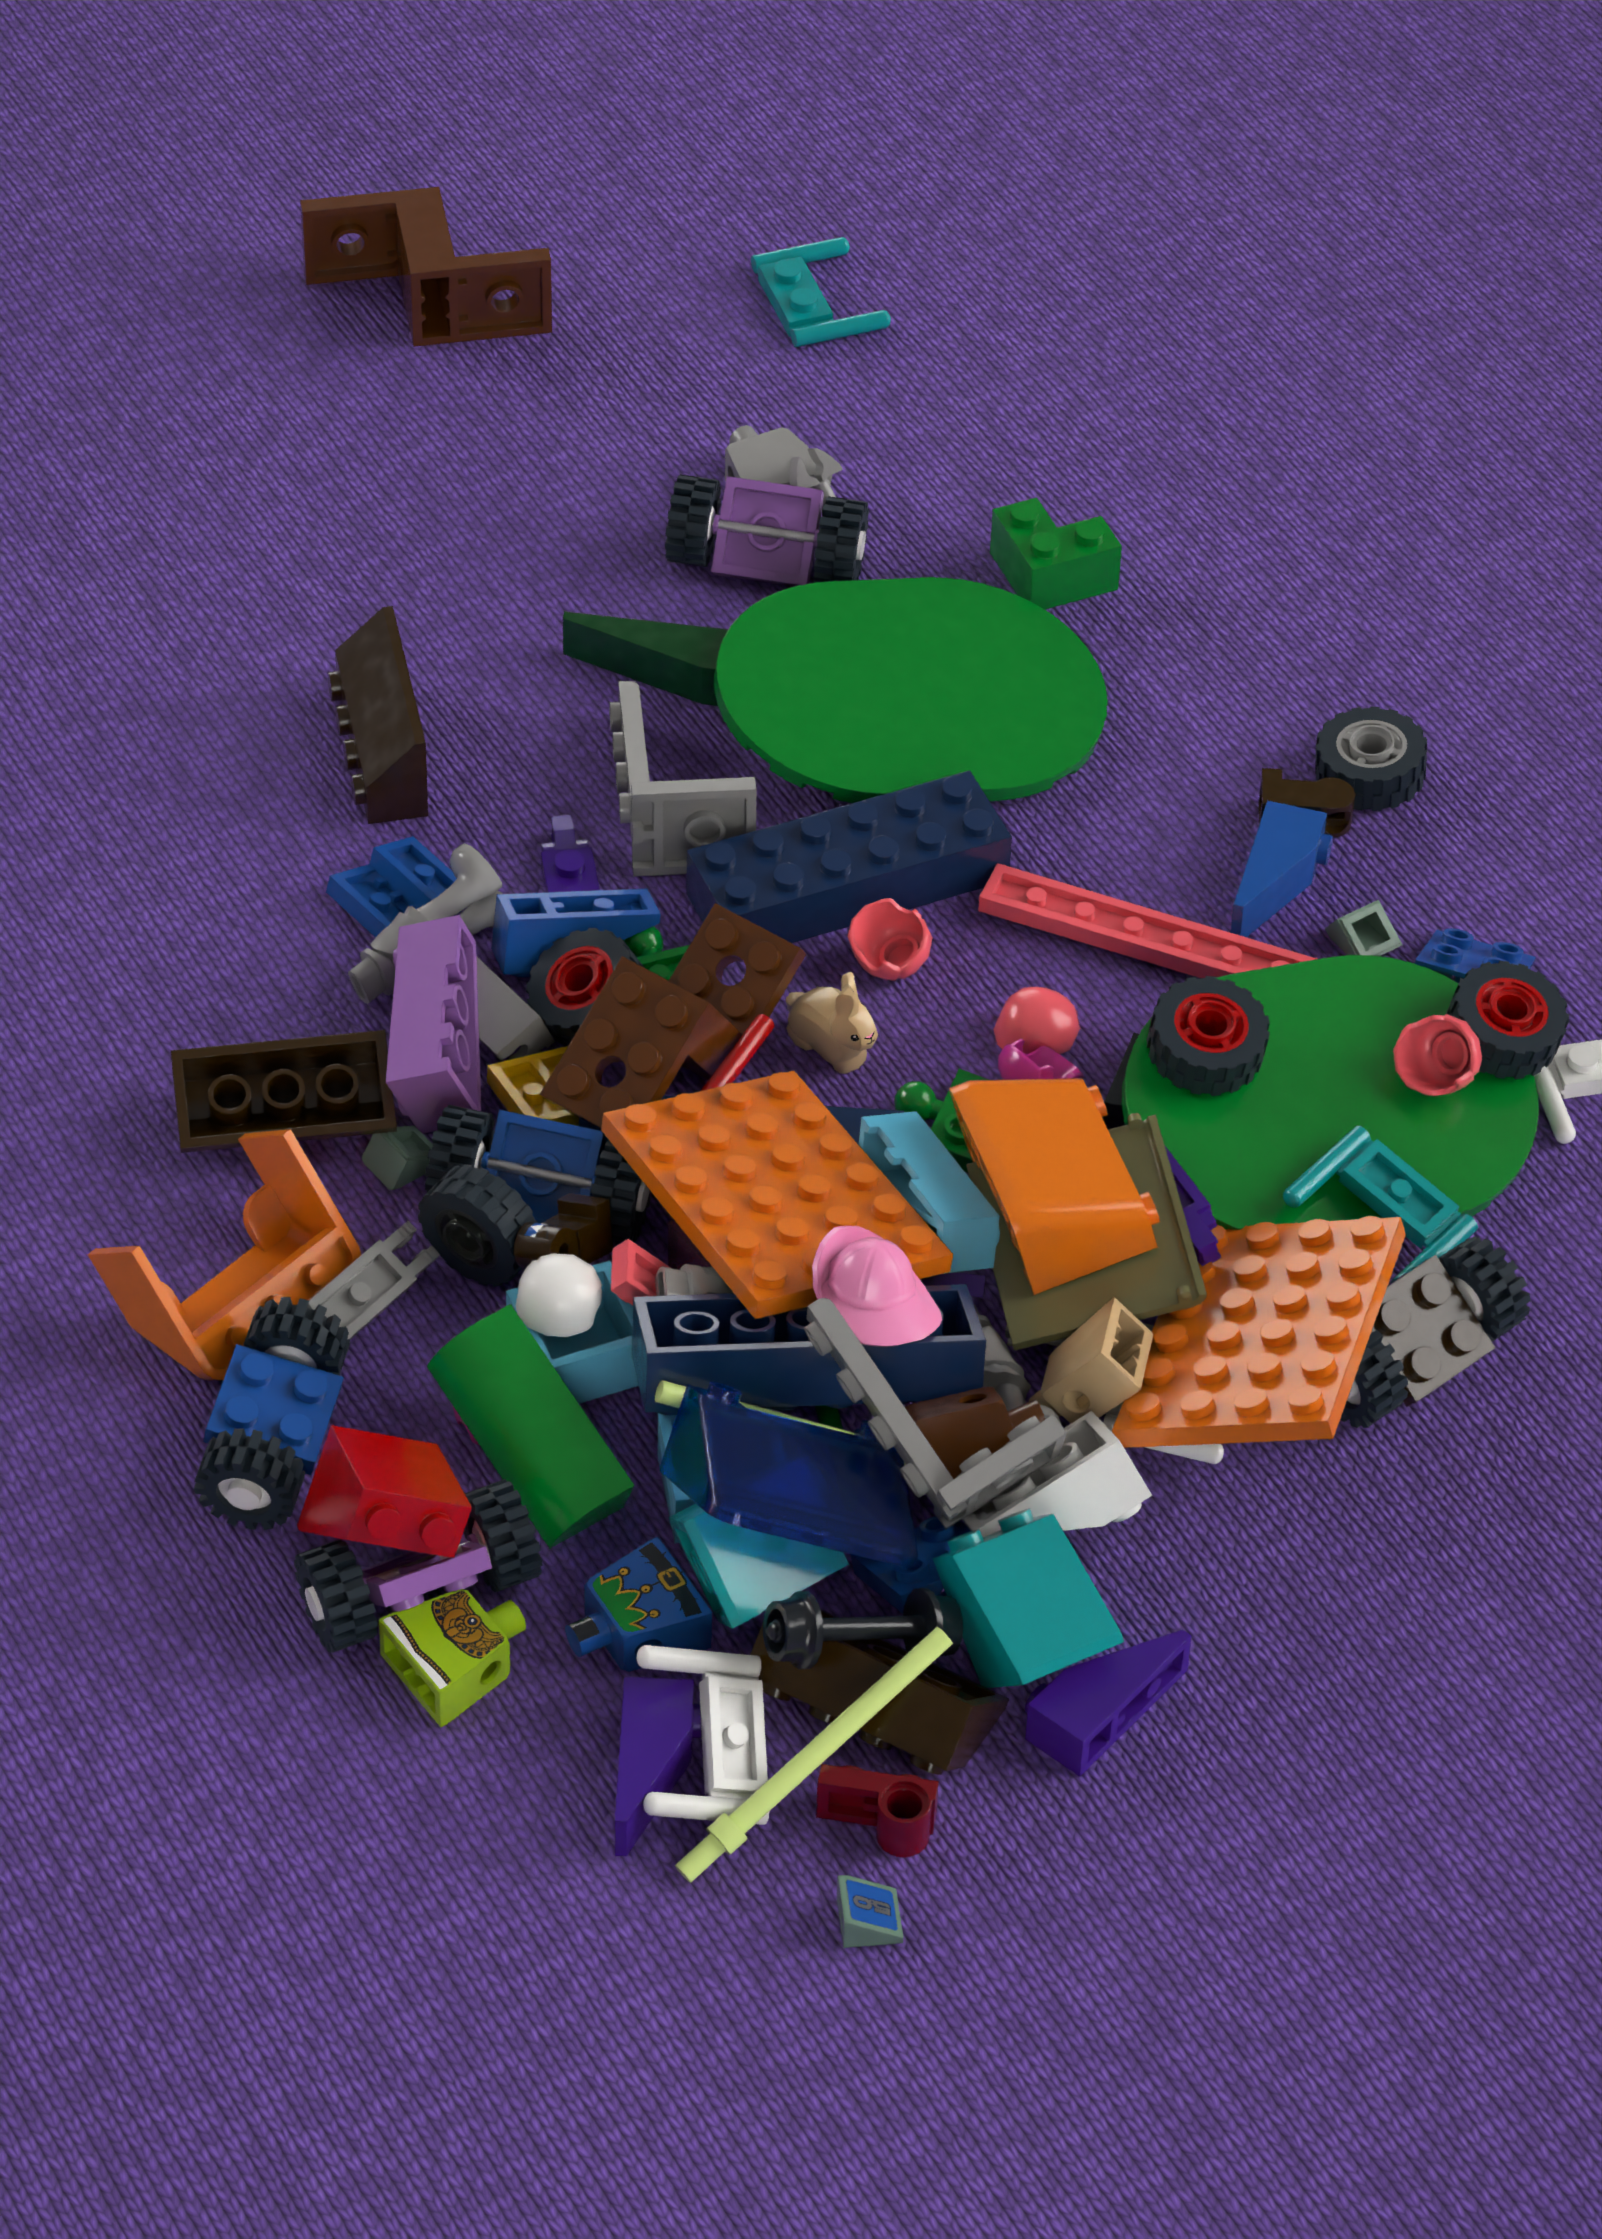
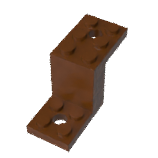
(442, 294)
(675, 1022)

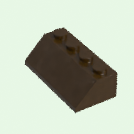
(380, 721)
(300, 1084)
(934, 1718)

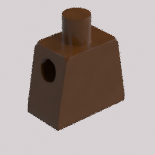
(968, 1423)

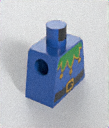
(641, 1604)

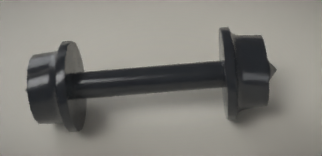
(797, 1631)

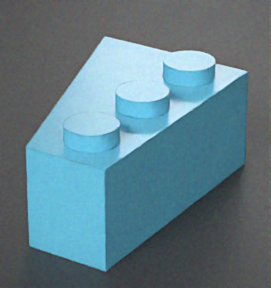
(933, 1186)

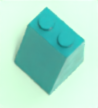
(748, 1568)
(1024, 1600)

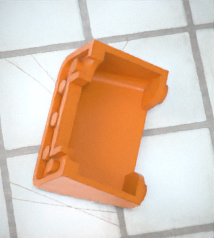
(1055, 1175)

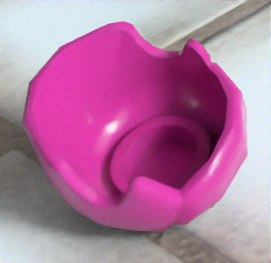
(1039, 1064)

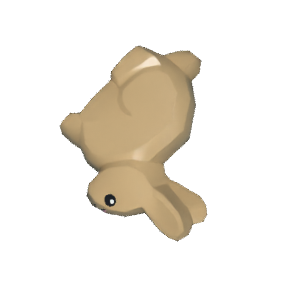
(832, 1024)

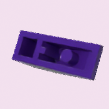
(1102, 1698)
(653, 1748)

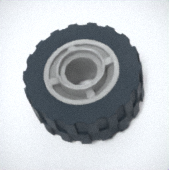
(1374, 753)

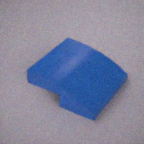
(396, 878)

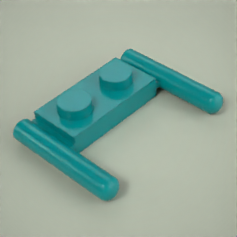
(799, 299)
(1391, 1191)

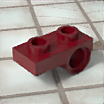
(880, 1801)

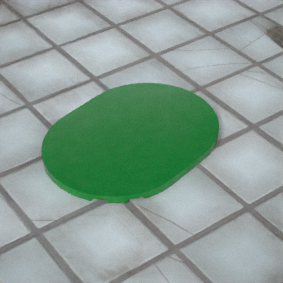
(908, 686)
(1318, 1080)

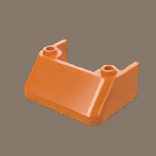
(295, 1255)

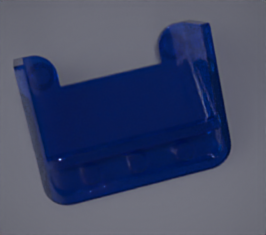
(790, 1477)

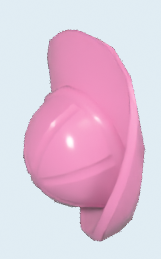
(873, 1288)

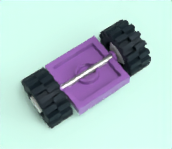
(765, 531)
(343, 1595)

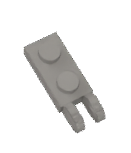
(373, 1281)

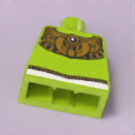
(450, 1650)

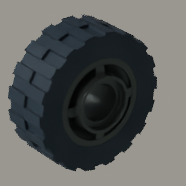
(475, 1223)

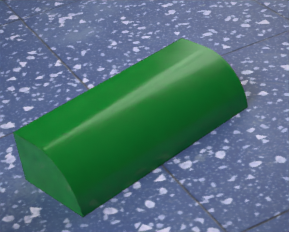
(530, 1426)

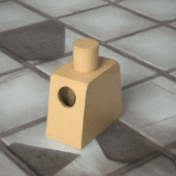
(1097, 1364)

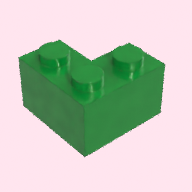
(1050, 561)

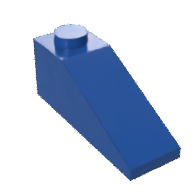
(1280, 863)
(532, 921)

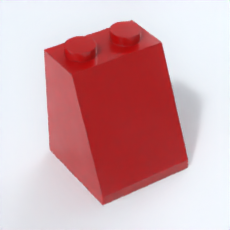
(385, 1494)

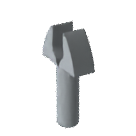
(825, 468)

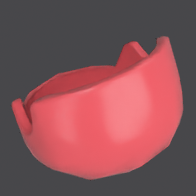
(889, 940)
(1038, 1018)
(1437, 1055)

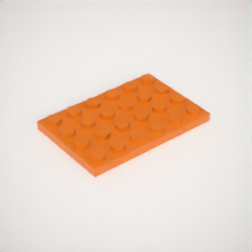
(761, 1181)
(1270, 1341)

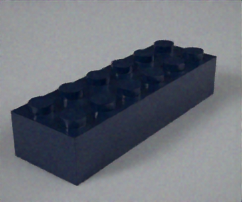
(828, 865)
(777, 1366)

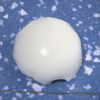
(559, 1295)

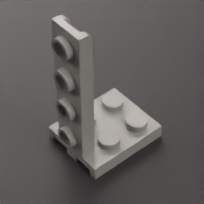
(673, 814)
(982, 1474)

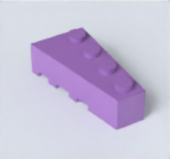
(434, 1021)

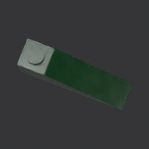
(651, 652)

